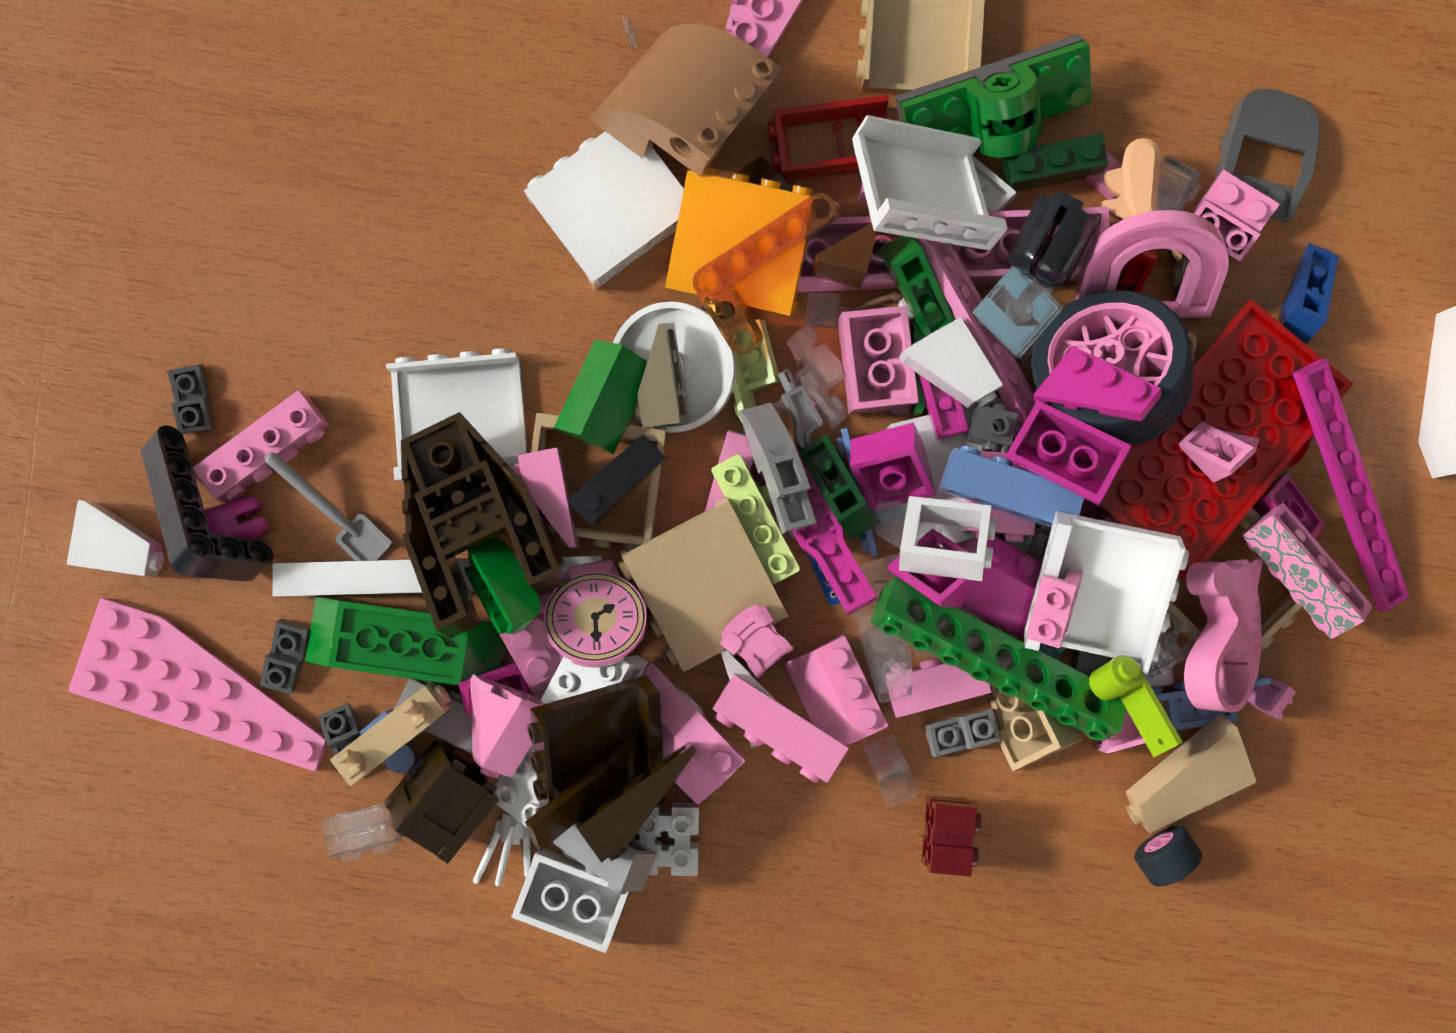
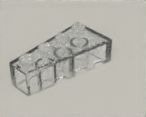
(885, 654)

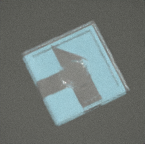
(1017, 310)

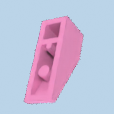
(547, 483)

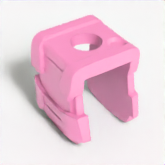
(755, 639)

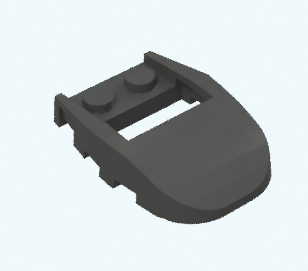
(1278, 121)

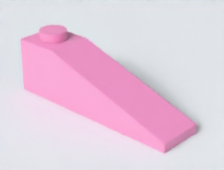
(683, 722)

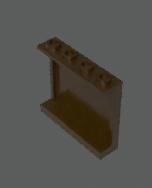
(587, 727)

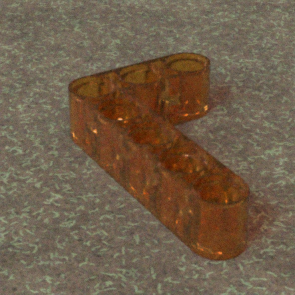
(755, 260)

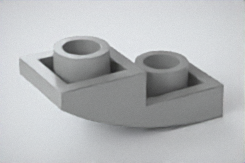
(962, 732)

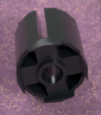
(1053, 239)

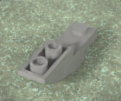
(780, 465)

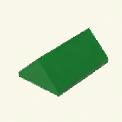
(603, 396)

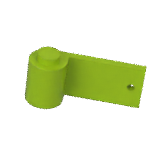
(1125, 679)

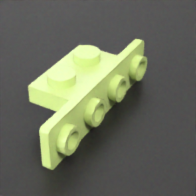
(754, 368)
(757, 516)

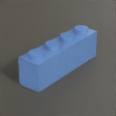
(1006, 487)

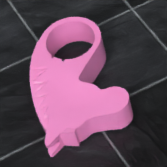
(1228, 651)

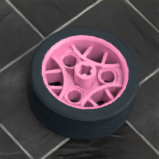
(1107, 328)

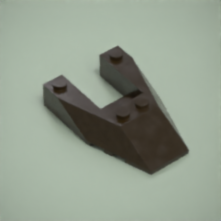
(457, 499)

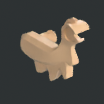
(1135, 182)

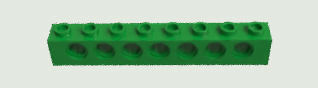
(996, 659)

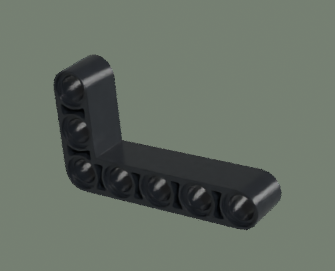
(184, 521)

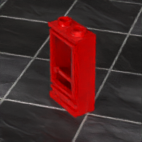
(816, 113)

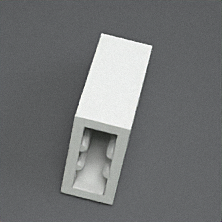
(954, 364)
(111, 544)

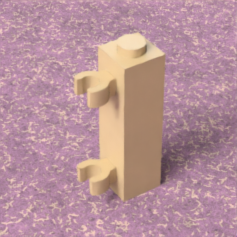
(392, 732)

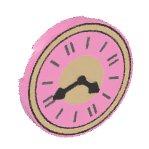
(595, 619)

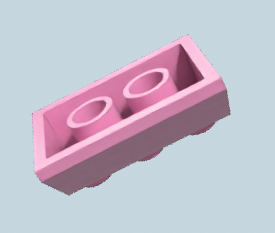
(870, 355)
(836, 692)

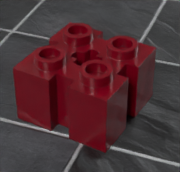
(949, 836)

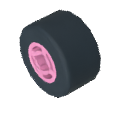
(1168, 856)

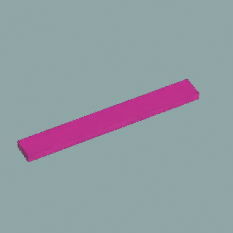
(1351, 484)

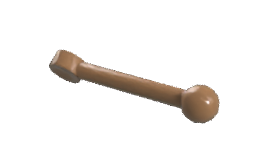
(894, 295)

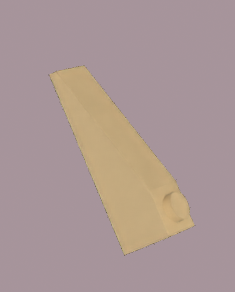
(1028, 733)

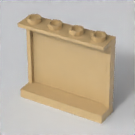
(918, 42)
(699, 582)

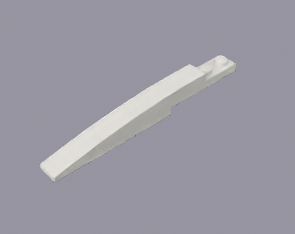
(363, 577)

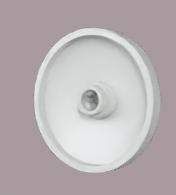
(704, 356)

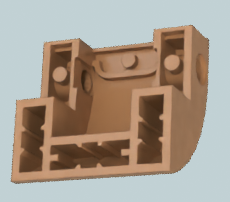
(687, 94)

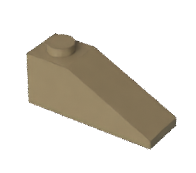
(662, 387)

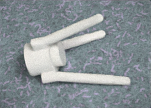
(511, 833)

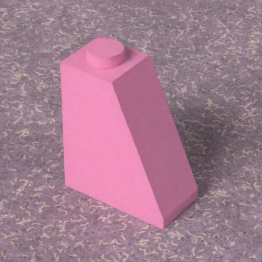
(499, 726)

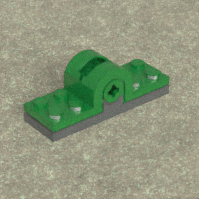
(1005, 98)

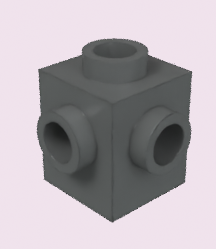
(982, 428)

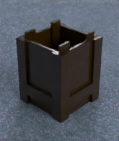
(441, 801)

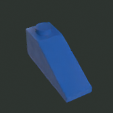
(1310, 293)

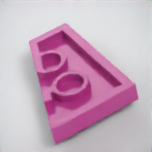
(1097, 385)

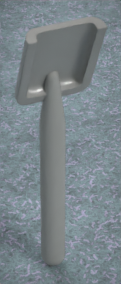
(358, 538)

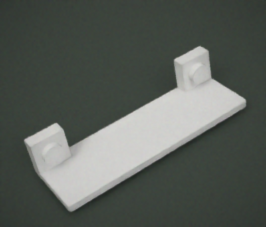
(517, 793)

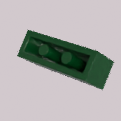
(1056, 163)

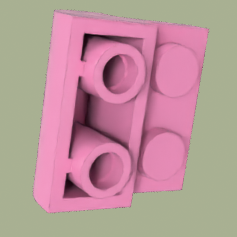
(1236, 211)

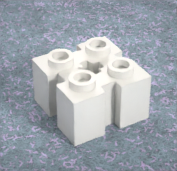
(680, 824)

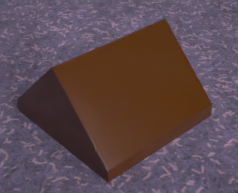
(848, 259)

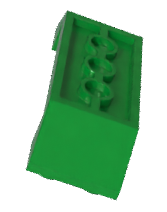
(399, 643)

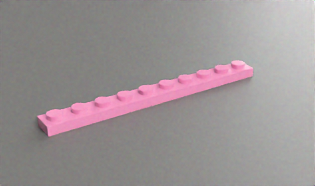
(963, 300)

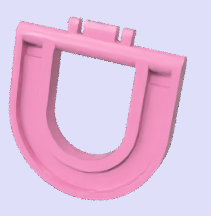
(1161, 230)

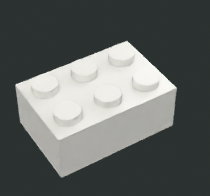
(569, 901)

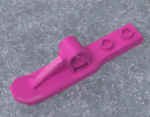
(827, 545)

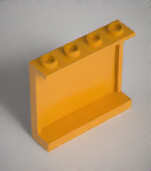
(722, 213)

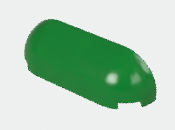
(502, 586)

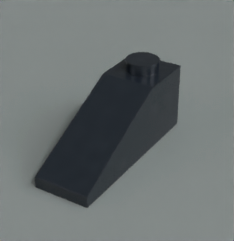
(616, 481)

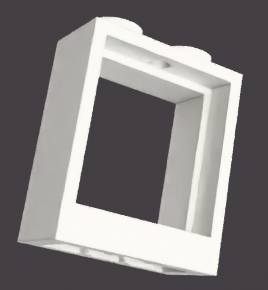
(941, 561)

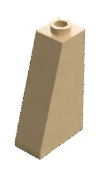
(1192, 777)

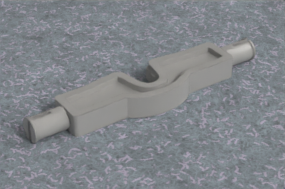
(800, 409)

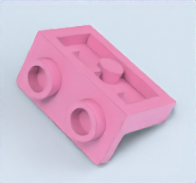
(1054, 608)

